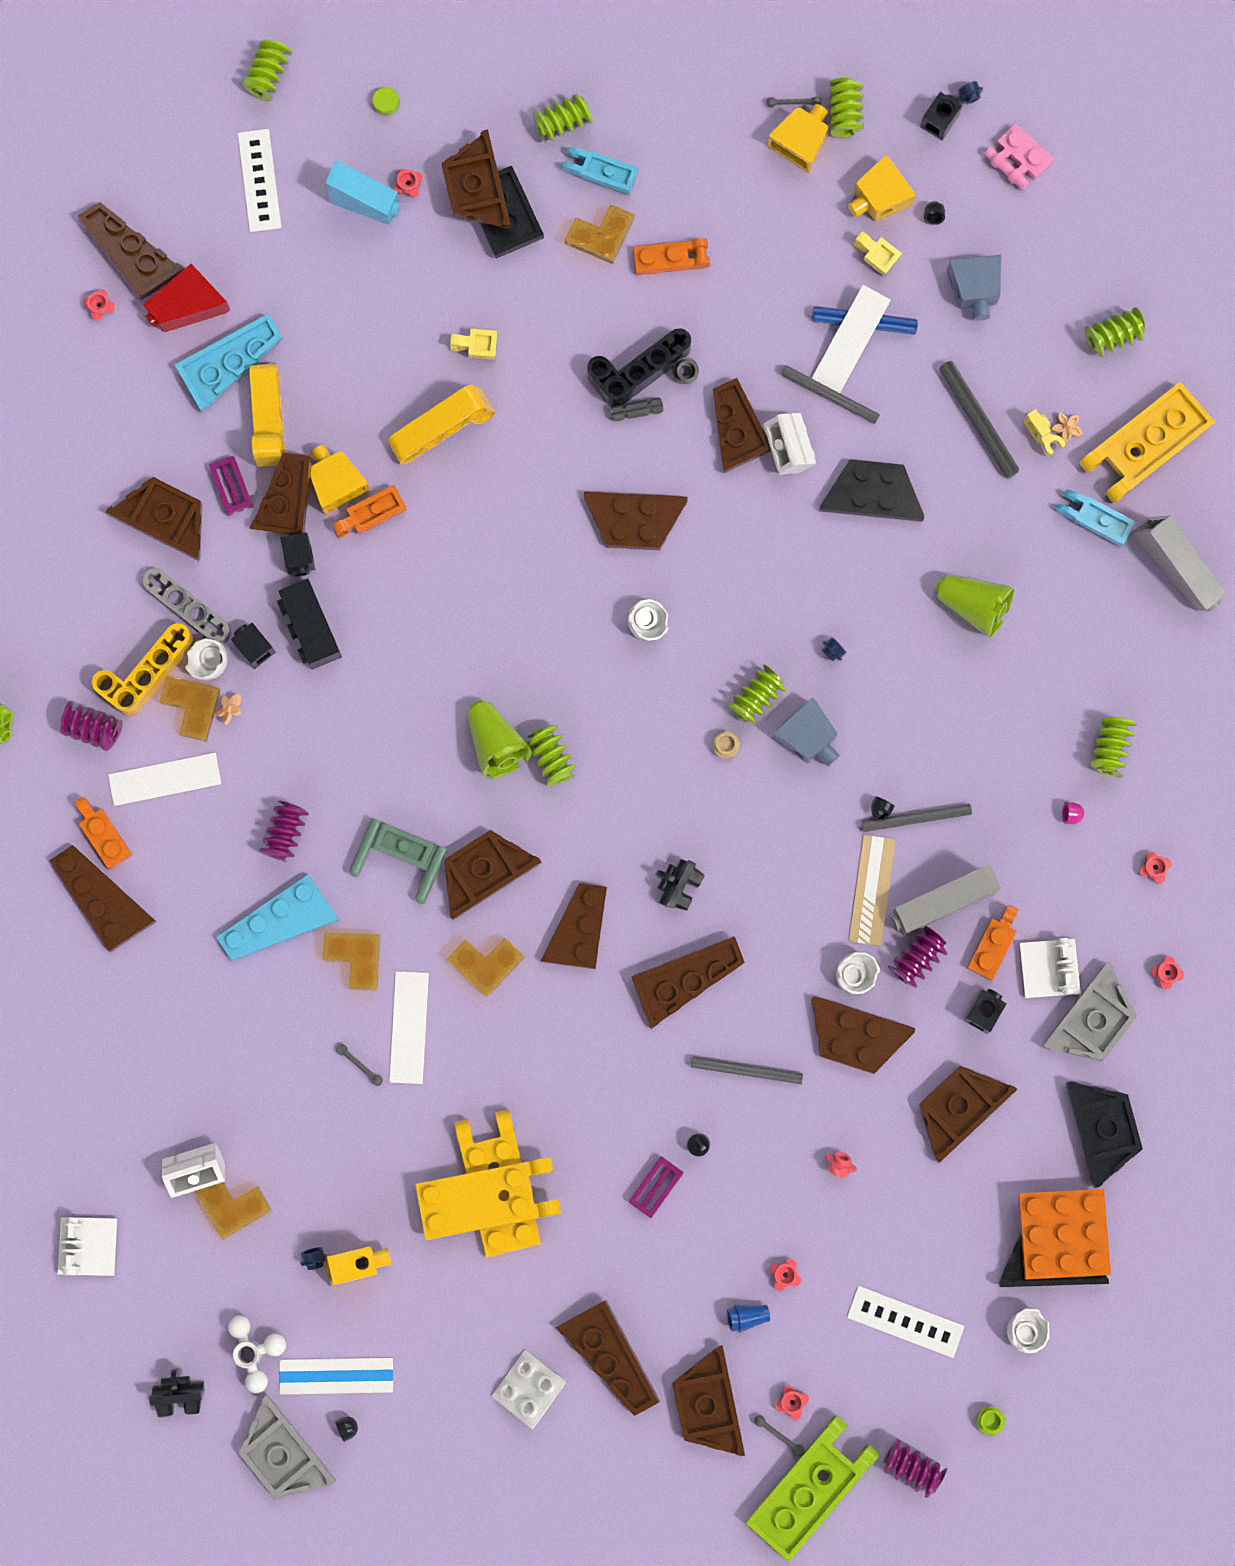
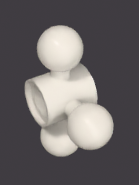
(273, 1345)

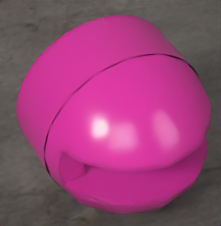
(1072, 813)

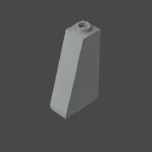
(1179, 561)
(946, 900)

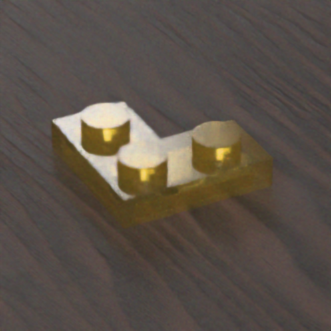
(601, 241)
(199, 705)
(360, 951)
(488, 971)
(231, 1214)

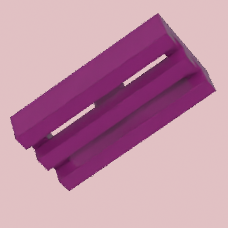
(238, 506)
(670, 1167)

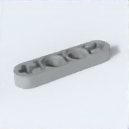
(188, 604)

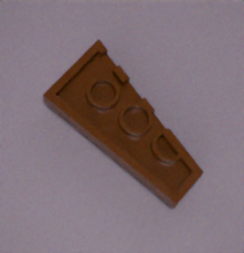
(103, 902)

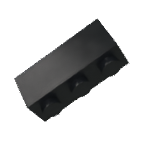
(308, 624)

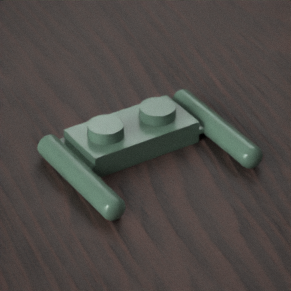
(404, 848)

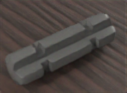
(636, 409)

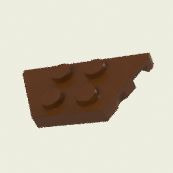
(475, 184)
(163, 515)
(634, 519)
(483, 870)
(856, 1036)
(960, 1107)
(708, 1405)

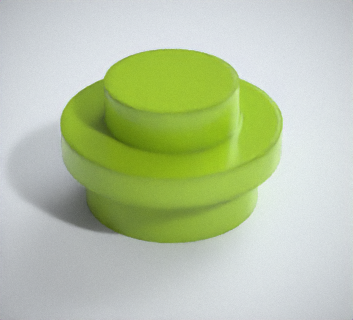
(990, 1420)

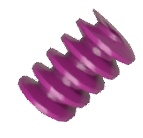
(89, 728)
(284, 831)
(919, 956)
(913, 1468)

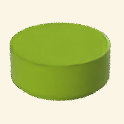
(386, 101)

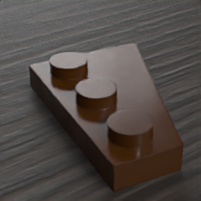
(579, 930)

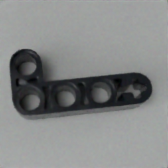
(642, 364)

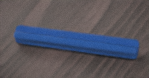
(886, 323)

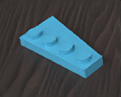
(227, 360)
(285, 916)

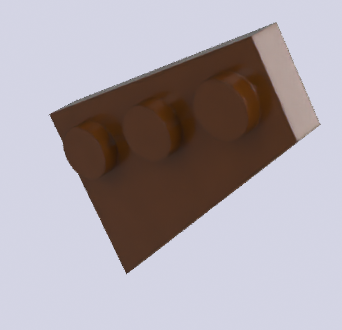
(738, 426)
(286, 500)

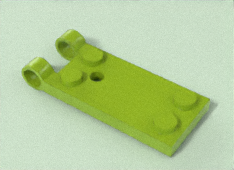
(802, 1500)

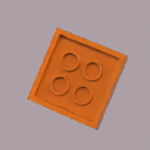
(1064, 1234)

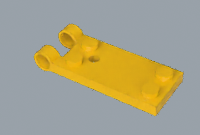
(1158, 435)
(505, 1152)
(472, 1199)

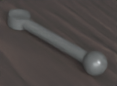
(771, 101)
(342, 1050)
(798, 1449)

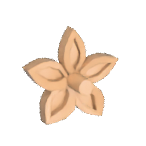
(1067, 427)
(230, 707)

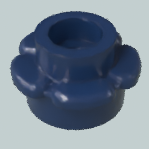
(970, 92)
(833, 649)
(313, 1258)

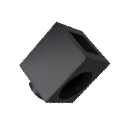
(939, 125)
(298, 554)
(252, 644)
(979, 1021)

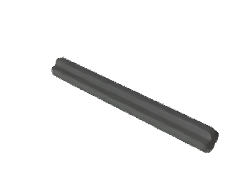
(979, 419)

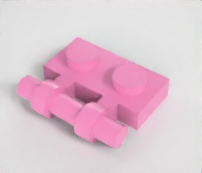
(1024, 152)

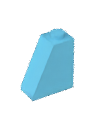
(361, 193)

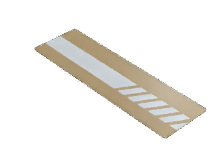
(872, 890)

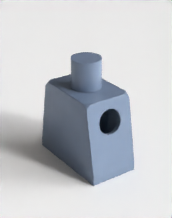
(976, 283)
(809, 734)

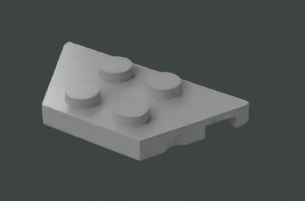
(1095, 1019)
(281, 1455)

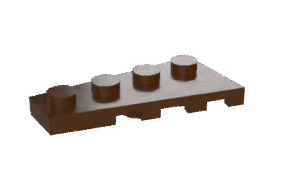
(136, 260)
(677, 982)
(606, 1348)

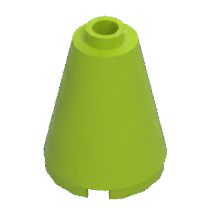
(976, 601)
(495, 741)

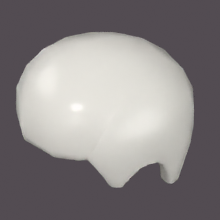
(648, 620)
(207, 659)
(857, 972)
(1028, 1330)

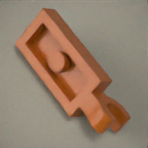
(371, 512)
(103, 834)
(994, 945)

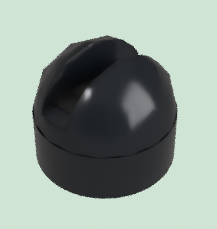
(938, 215)
(881, 808)
(693, 1146)
(347, 1428)

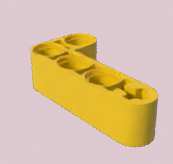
(267, 414)
(440, 422)
(146, 666)

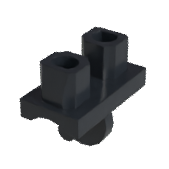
(674, 882)
(177, 1390)

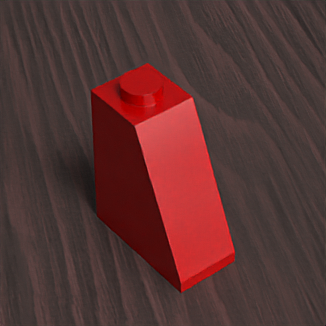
(185, 301)

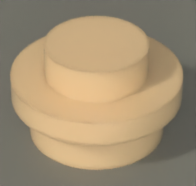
(726, 745)

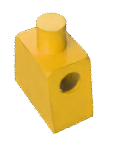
(800, 136)
(881, 192)
(335, 479)
(342, 1267)

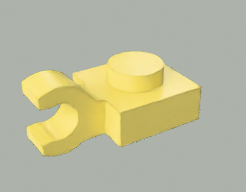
(880, 254)
(479, 343)
(1040, 429)

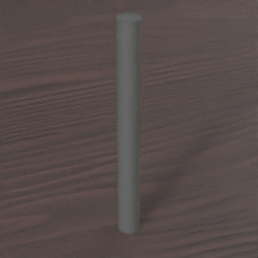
(830, 394)
(918, 817)
(747, 1070)

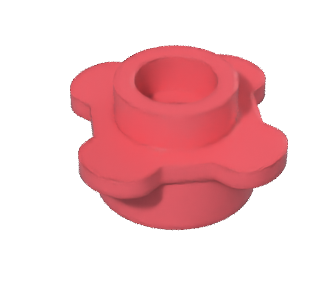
(408, 175)
(95, 298)
(1154, 859)
(1175, 972)
(840, 1164)
(792, 1279)
(790, 1394)

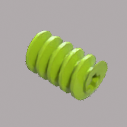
(264, 68)
(845, 107)
(562, 117)
(1116, 331)
(757, 695)
(1111, 745)
(551, 755)

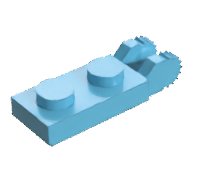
(601, 170)
(1097, 518)

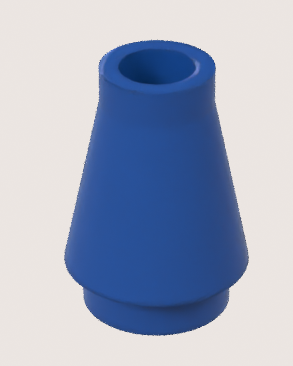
(747, 1316)

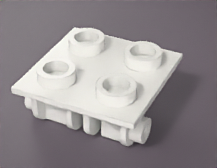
(1050, 968)
(87, 1246)
(529, 1389)

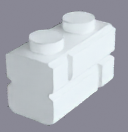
(789, 443)
(193, 1170)

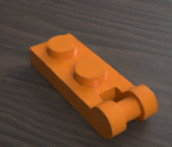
(671, 257)

